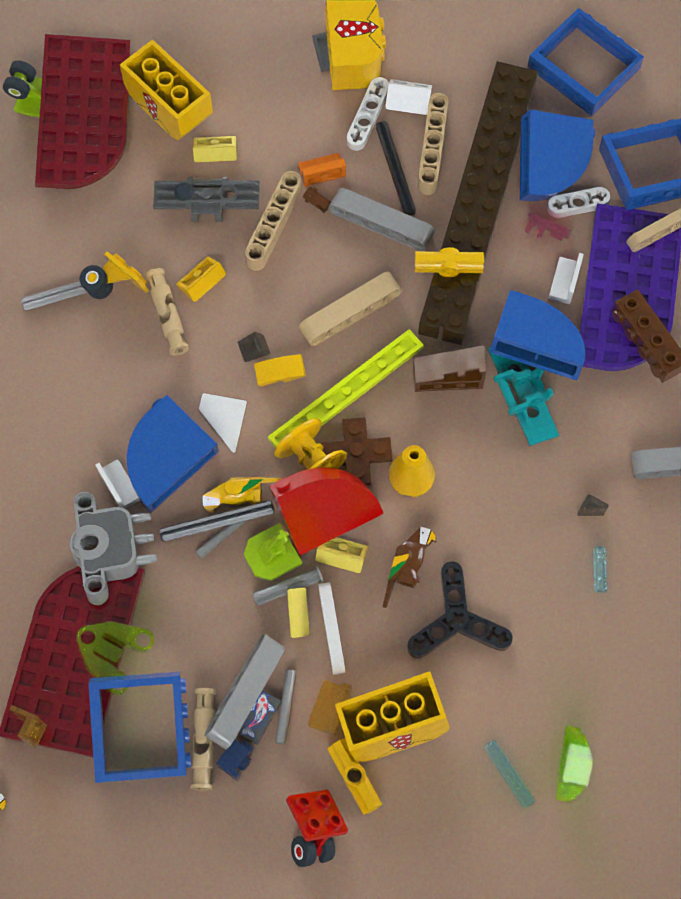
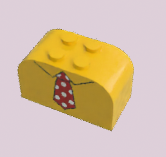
(354, 42)
(165, 90)
(393, 718)

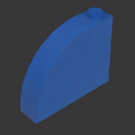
(552, 153)
(538, 336)
(166, 452)

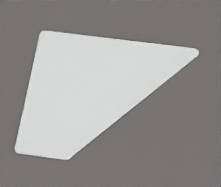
(224, 416)

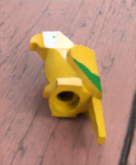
(236, 492)

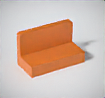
(322, 169)

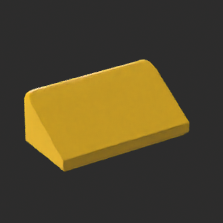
(201, 278)

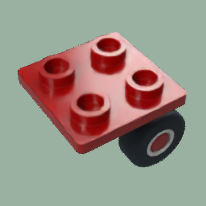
(318, 822)

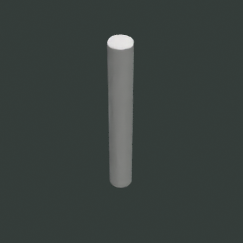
(217, 539)
(285, 707)

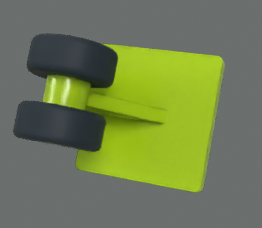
(24, 87)

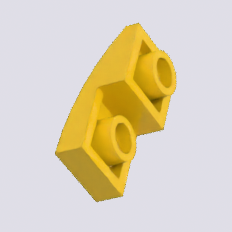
(280, 369)

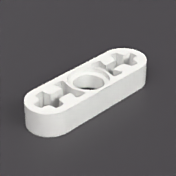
(586, 195)

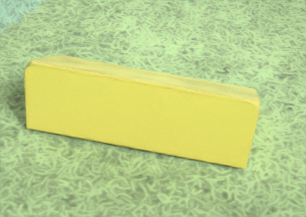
(215, 149)
(342, 554)
(298, 612)

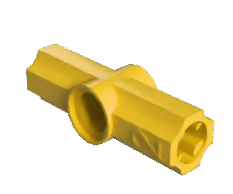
(449, 262)
(361, 791)

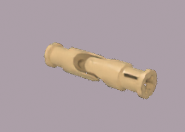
(166, 309)
(204, 762)

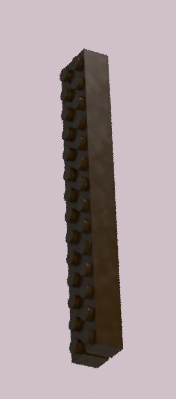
(479, 198)

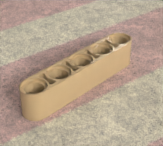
(431, 152)
(273, 229)
(350, 308)

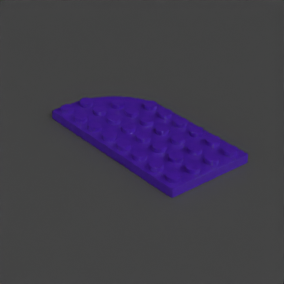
(618, 272)

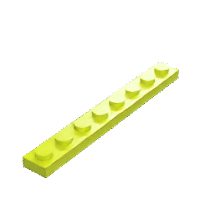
(354, 384)

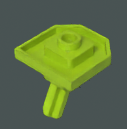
(271, 553)

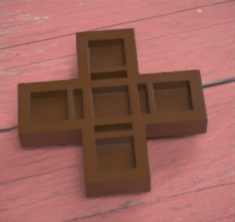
(359, 449)

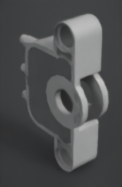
(115, 541)

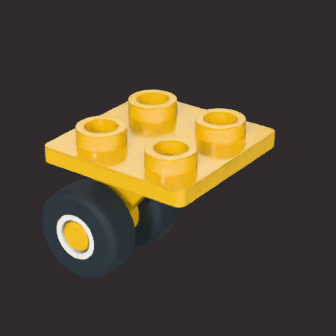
(100, 281)

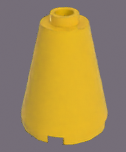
(412, 472)

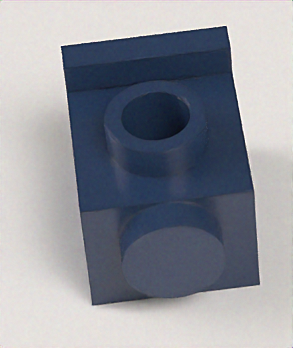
(235, 758)

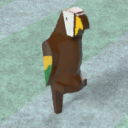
(408, 561)

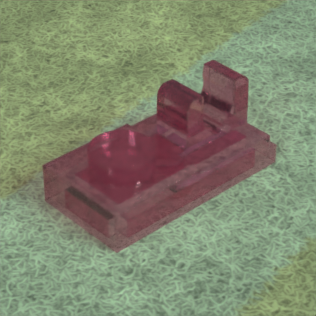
(557, 231)

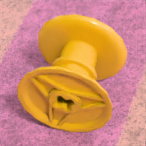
(302, 443)

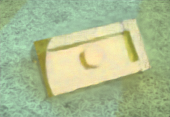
(324, 714)
(32, 728)

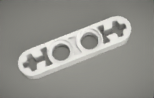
(366, 113)
(331, 628)

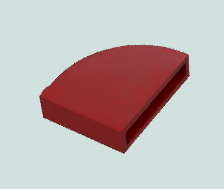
(322, 505)

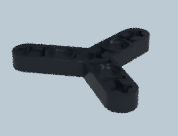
(468, 620)

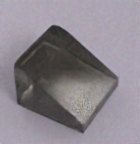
(253, 347)
(593, 507)

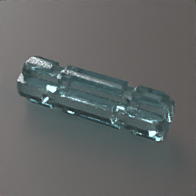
(600, 569)

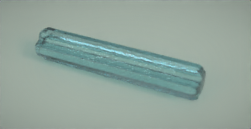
(509, 774)

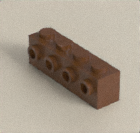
(648, 335)

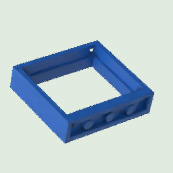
(567, 85)
(648, 194)
(182, 733)

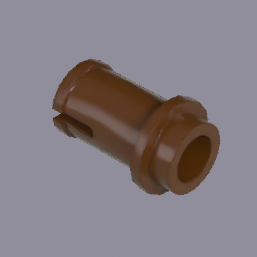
(316, 199)

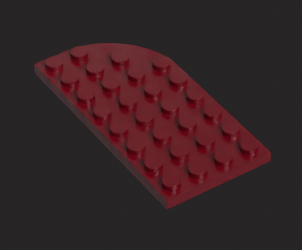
(81, 110)
(51, 669)

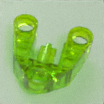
(121, 634)
(574, 765)

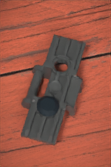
(206, 196)

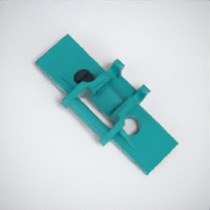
(530, 394)

